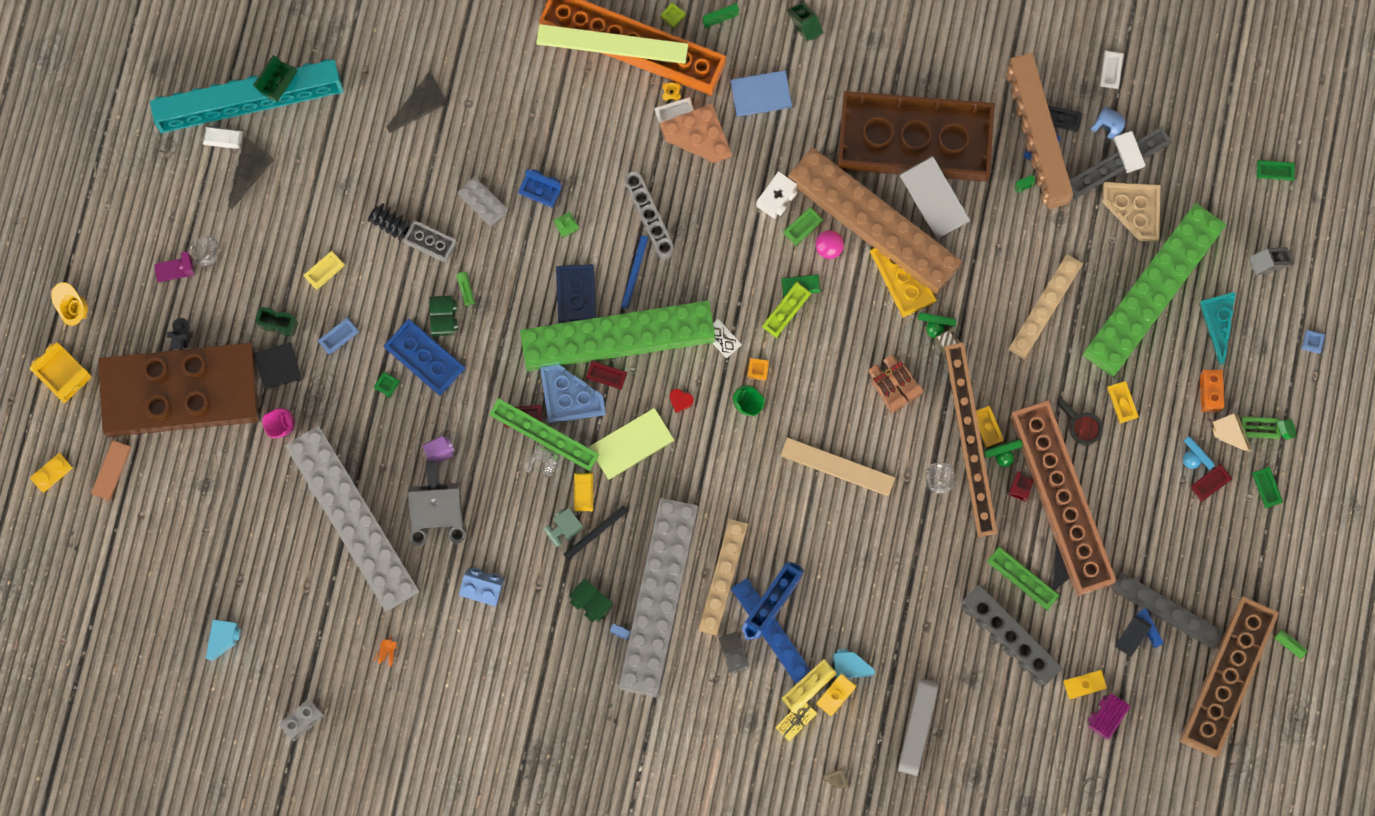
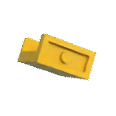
(60, 372)

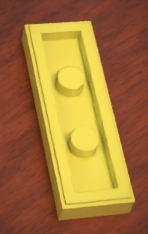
(809, 686)

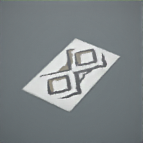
(724, 339)

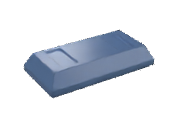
(338, 336)

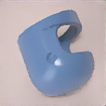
(1111, 121)

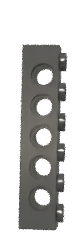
(1022, 638)

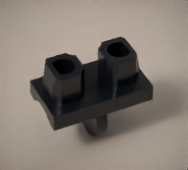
(179, 334)

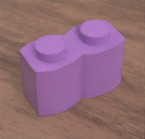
(439, 449)

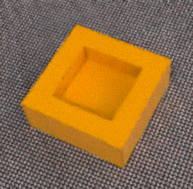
(758, 369)

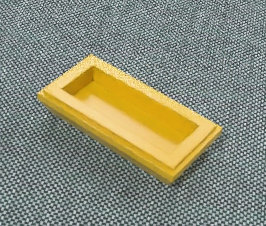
(583, 491)

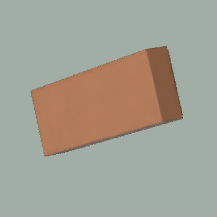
(111, 470)

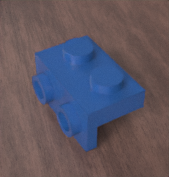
(540, 188)

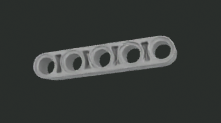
(645, 207)
(918, 726)

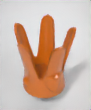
(385, 647)

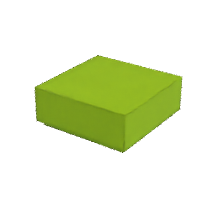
(673, 15)

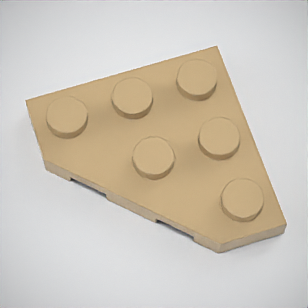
(1135, 207)

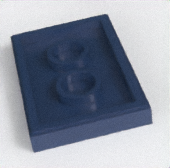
(575, 292)

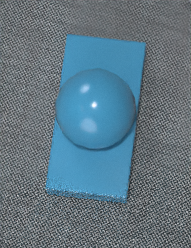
(1194, 457)

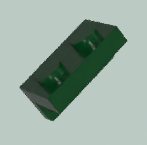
(275, 78)

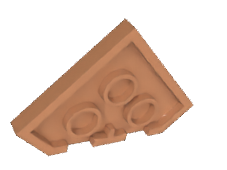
(698, 134)

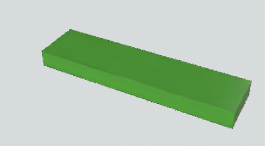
(1023, 578)

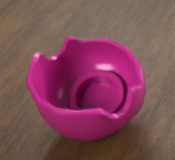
(829, 244)

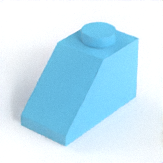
(222, 638)
(851, 665)

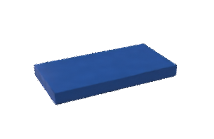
(424, 357)

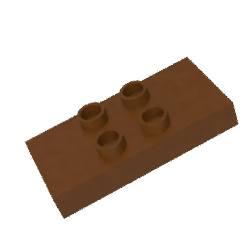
(900, 131)
(178, 390)

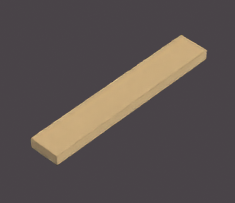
(837, 467)

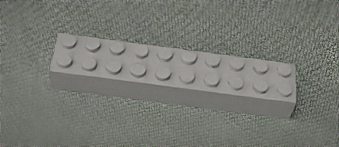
(352, 519)
(658, 597)

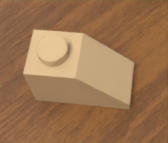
(1232, 432)

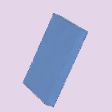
(761, 93)

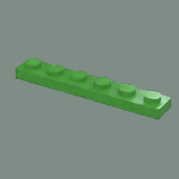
(544, 434)

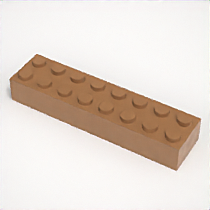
(1039, 131)
(1228, 677)

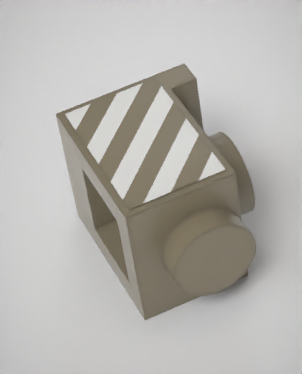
(946, 339)

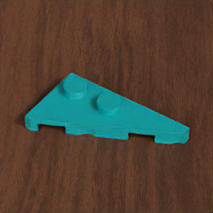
(1218, 316)

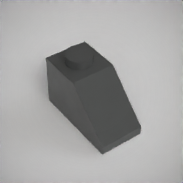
(1271, 260)
(733, 653)

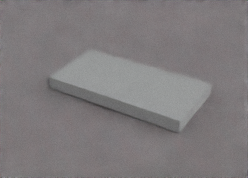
(934, 197)

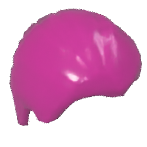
(278, 423)

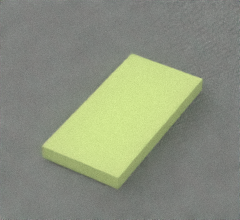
(631, 443)

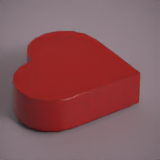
(680, 400)

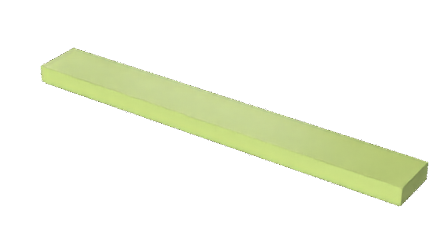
(612, 43)

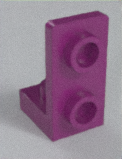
(175, 269)

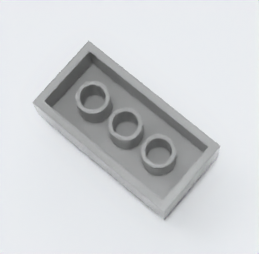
(482, 202)
(430, 241)

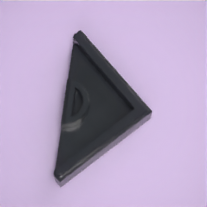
(1060, 571)

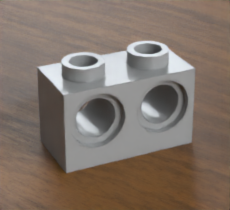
(301, 720)

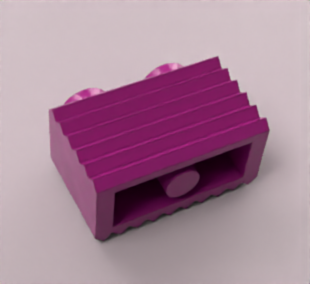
(1108, 715)

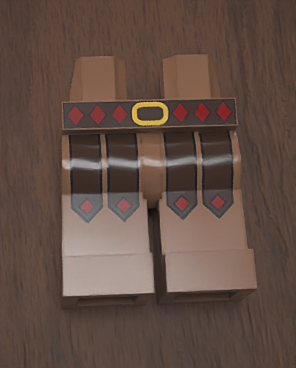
(894, 384)

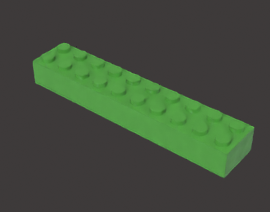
(1154, 290)
(618, 335)

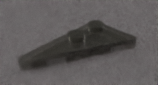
(251, 165)

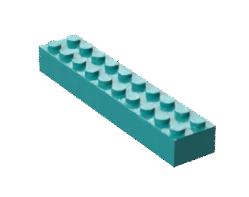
(242, 97)

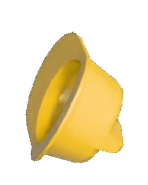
(69, 304)

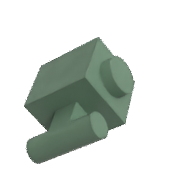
(566, 524)

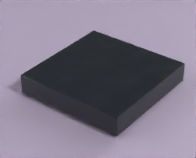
(277, 366)

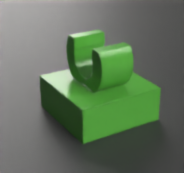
(566, 225)

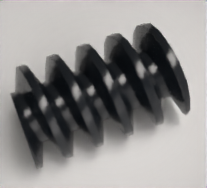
(389, 222)

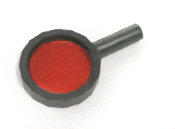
(1085, 427)

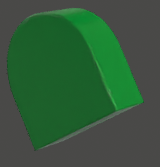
(1287, 429)

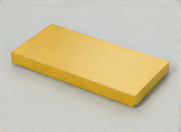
(905, 290)

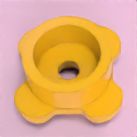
(675, 87)

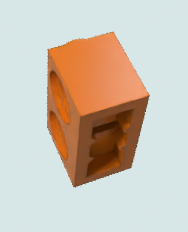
(1211, 391)

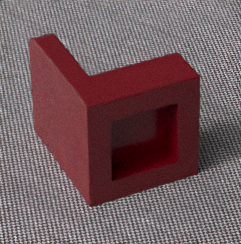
(1020, 487)

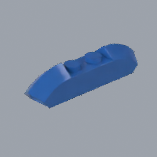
(772, 600)

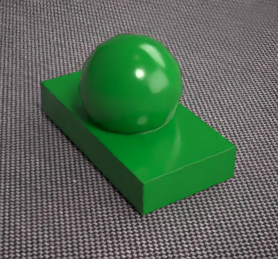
(936, 323)
(1004, 455)

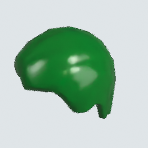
(748, 400)

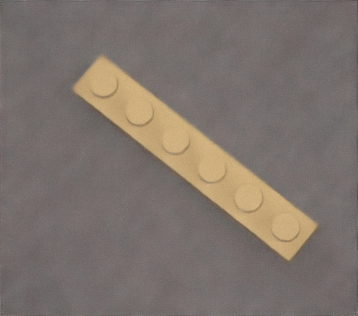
(1045, 306)
(723, 577)

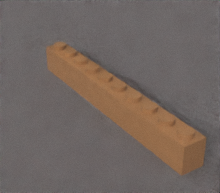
(970, 440)

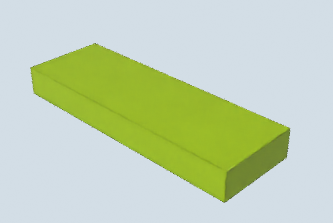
(786, 310)

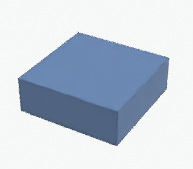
(1313, 341)
(620, 632)

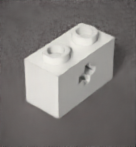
(779, 185)

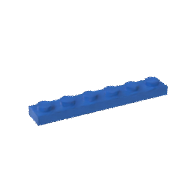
(774, 634)

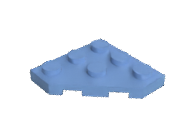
(568, 396)

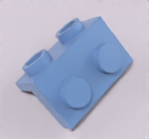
(481, 586)

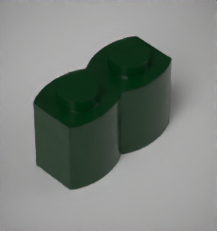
(442, 316)
(271, 321)
(591, 601)

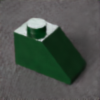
(805, 21)

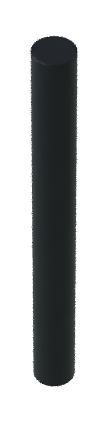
(595, 532)

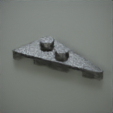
(423, 100)

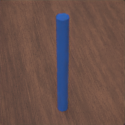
(634, 272)

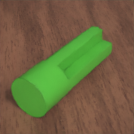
(463, 281)
(1291, 644)

